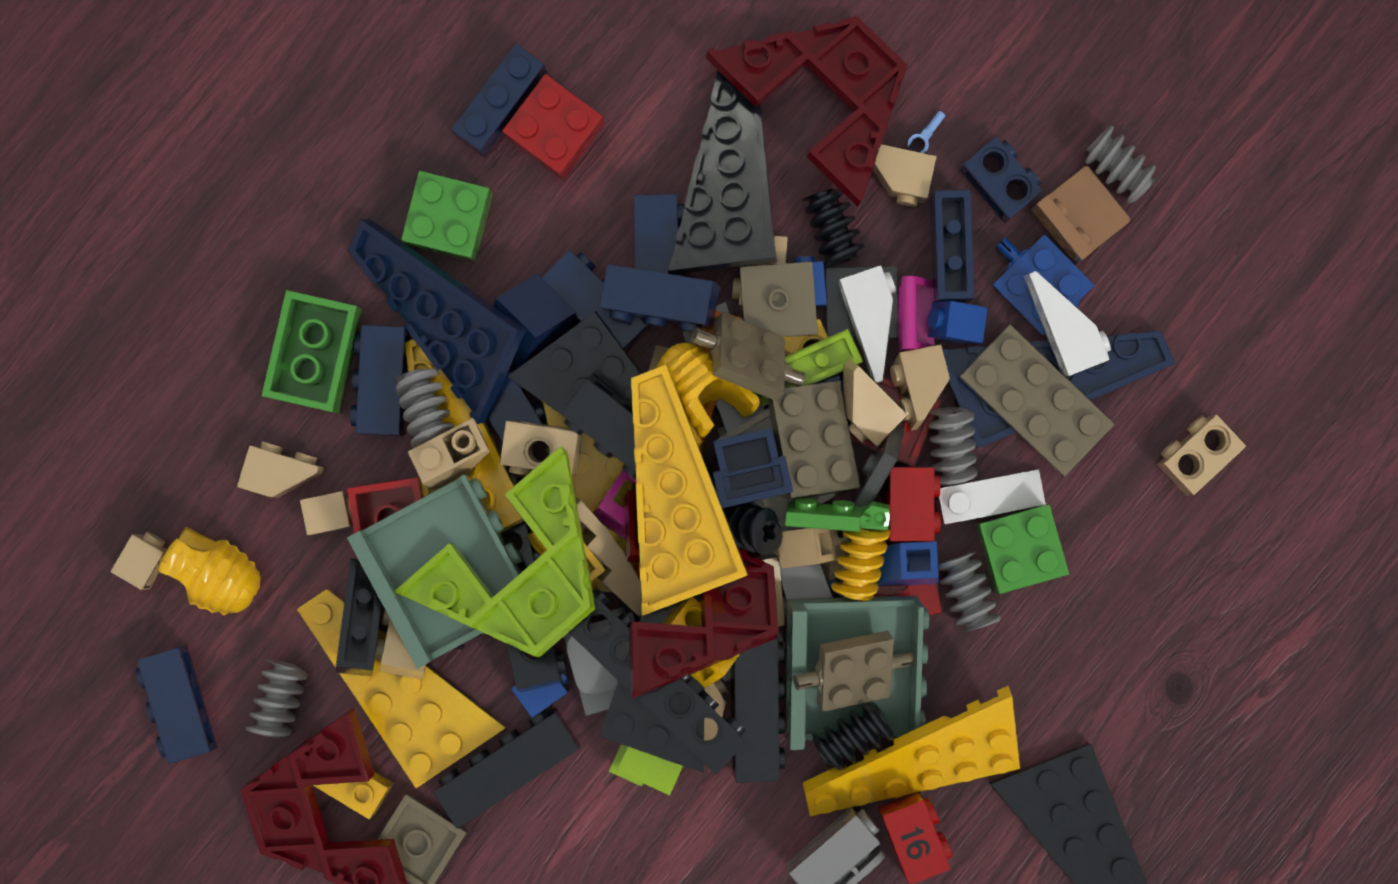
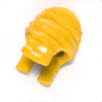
(696, 385)
(212, 572)

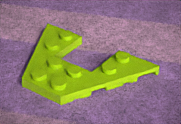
(544, 597)

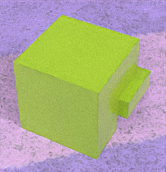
(645, 769)

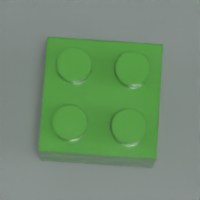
(447, 216)
(1021, 549)

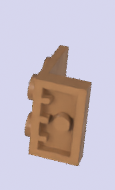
(1080, 215)

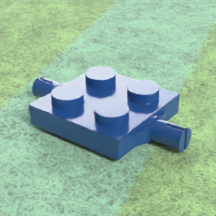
(1051, 265)

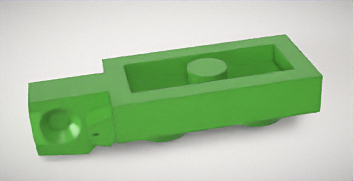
(837, 516)

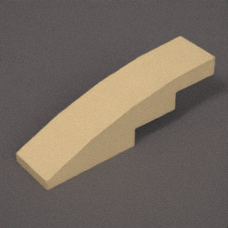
(618, 573)

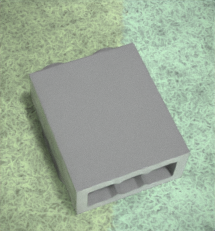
(592, 679)
(840, 852)

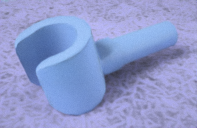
(927, 132)

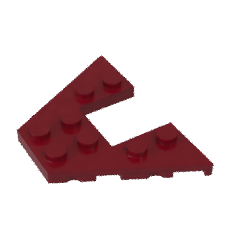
(851, 65)
(732, 618)
(289, 818)

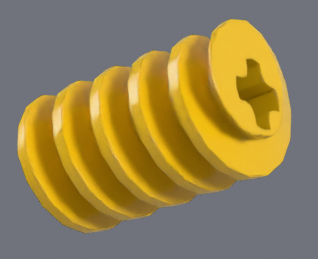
(861, 564)

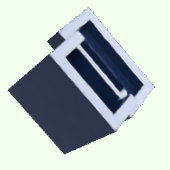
(537, 310)
(750, 468)

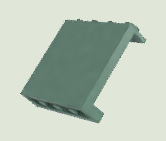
(414, 535)
(836, 619)

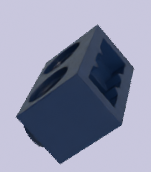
(993, 185)

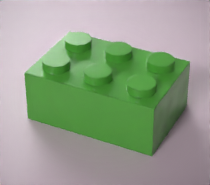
(312, 352)

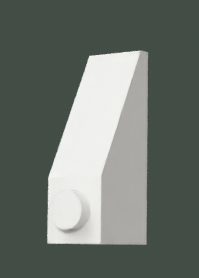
(869, 309)
(1070, 333)
(990, 497)

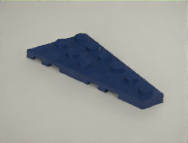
(444, 317)
(1130, 359)

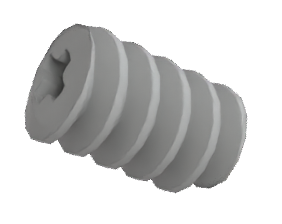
(1121, 164)
(422, 405)
(954, 445)
(968, 592)
(277, 699)

